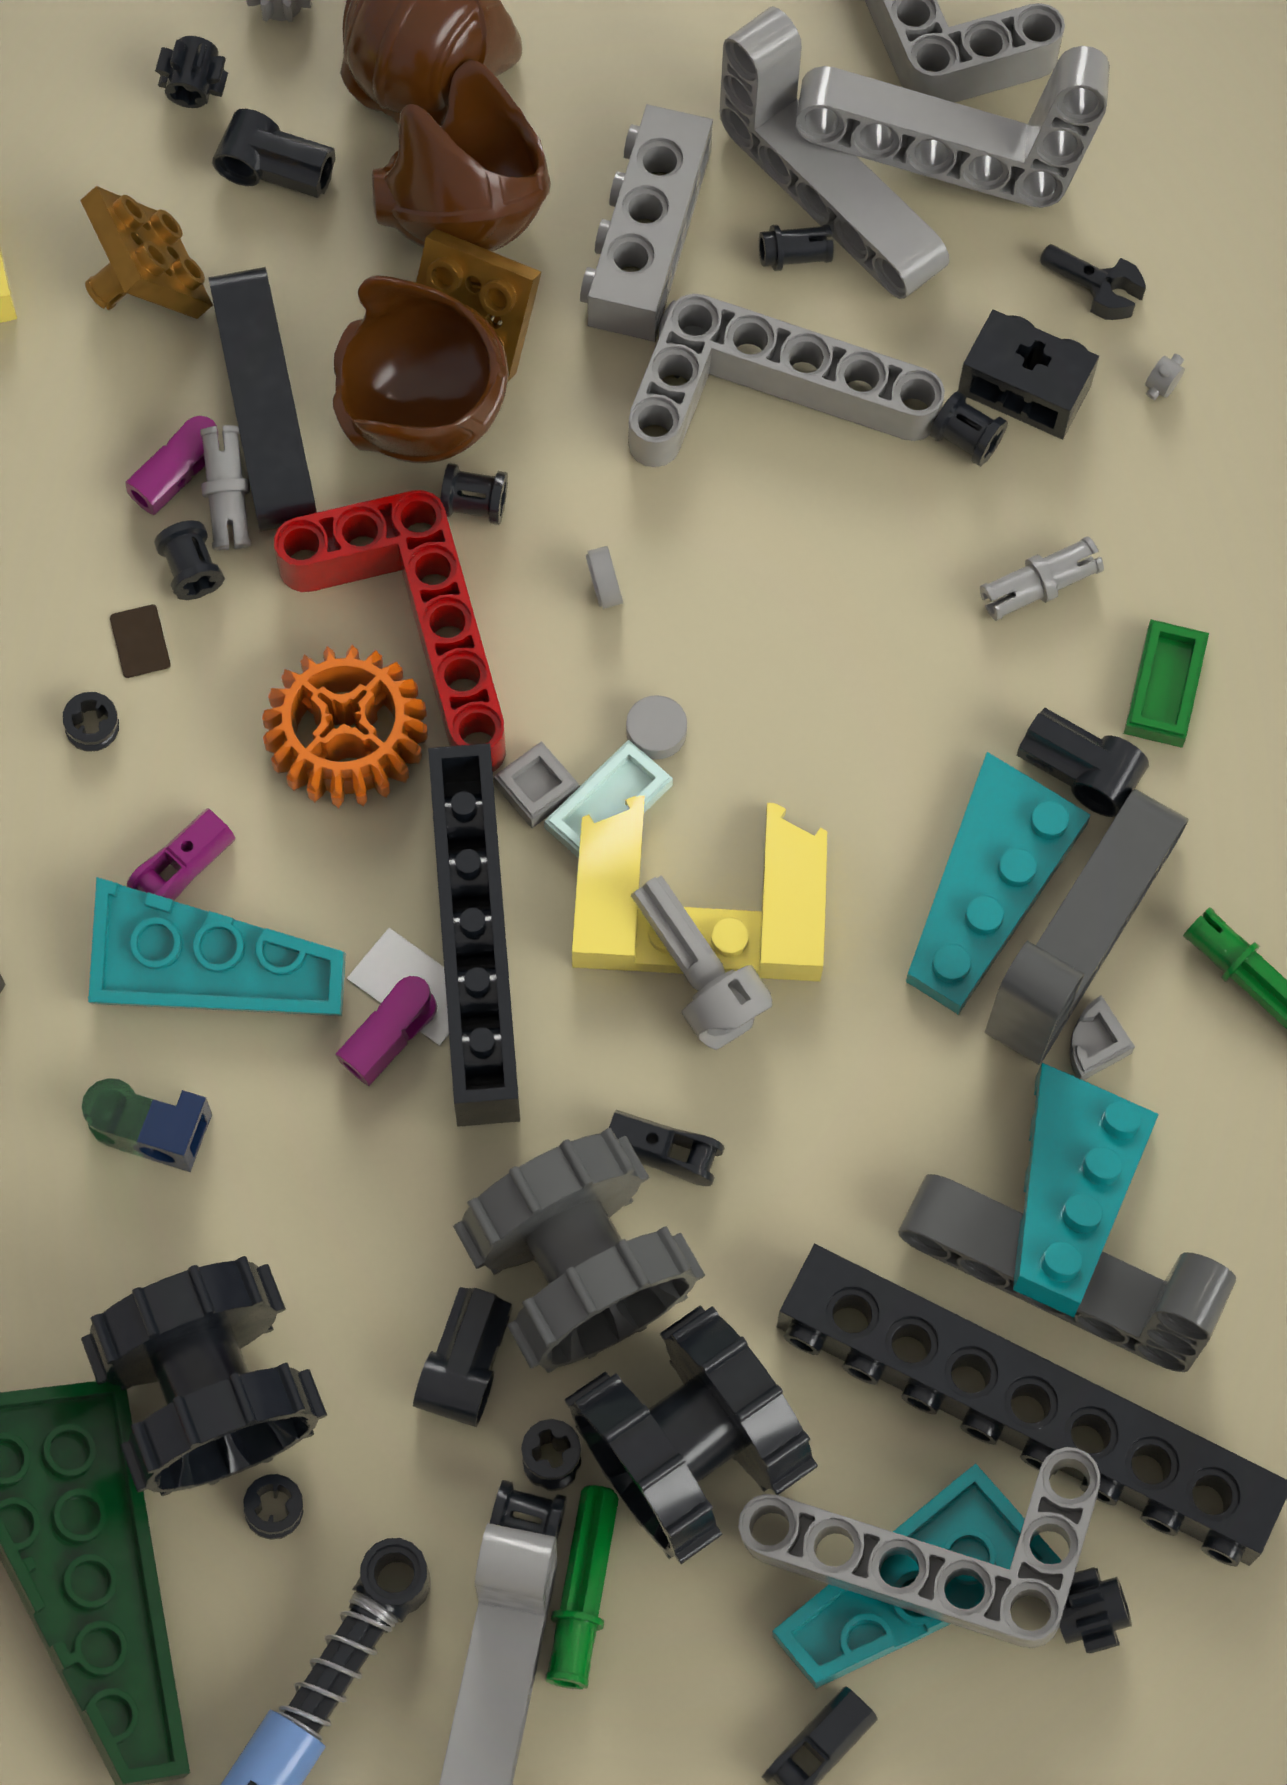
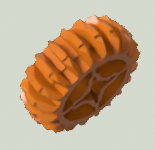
(369, 689)

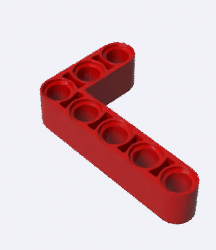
(433, 606)

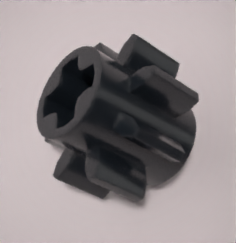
(191, 71)
(1094, 1611)

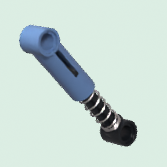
(289, 1740)

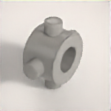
(1165, 376)

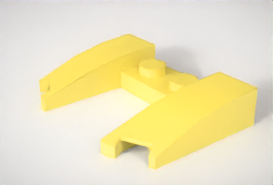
(778, 941)

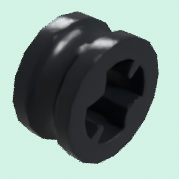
(74, 715)
(253, 1506)

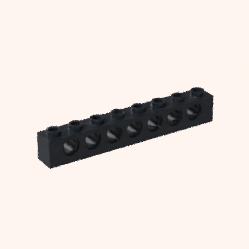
(1248, 1491)

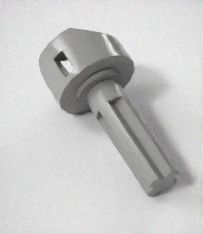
(724, 1001)

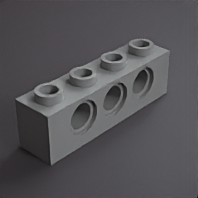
(636, 300)

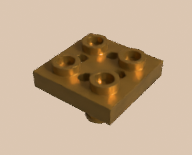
(143, 256)
(485, 283)

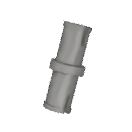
(225, 487)
(1041, 578)

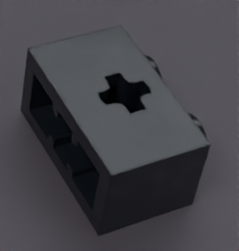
(1028, 373)

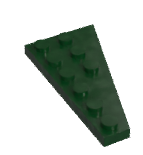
(88, 1571)

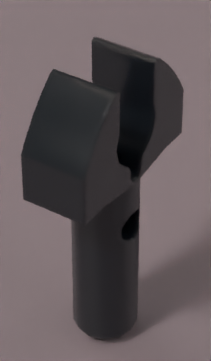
(1099, 281)

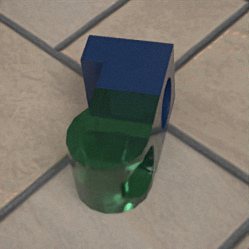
(145, 1124)

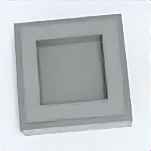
(535, 784)

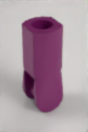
(170, 467)
(188, 853)
(388, 1029)

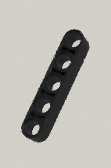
(262, 397)

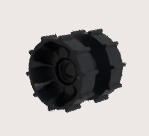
(190, 1341)
(718, 1414)

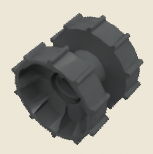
(560, 1218)

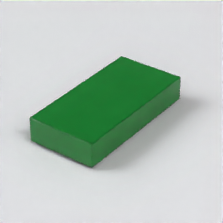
(1166, 683)

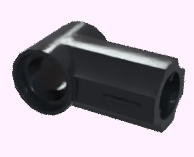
(259, 151)
(1097, 769)
(459, 1373)

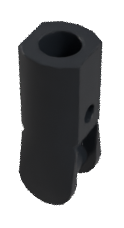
(655, 1142)
(826, 1737)

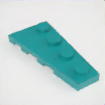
(996, 871)
(190, 958)
(1074, 1185)
(849, 1630)

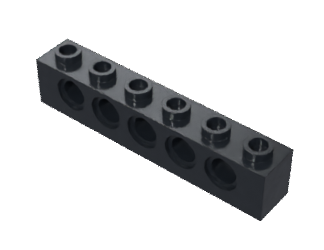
(473, 936)

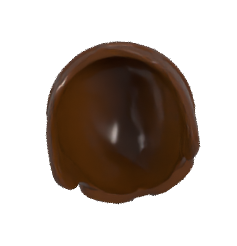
(412, 48)
(470, 177)
(417, 373)

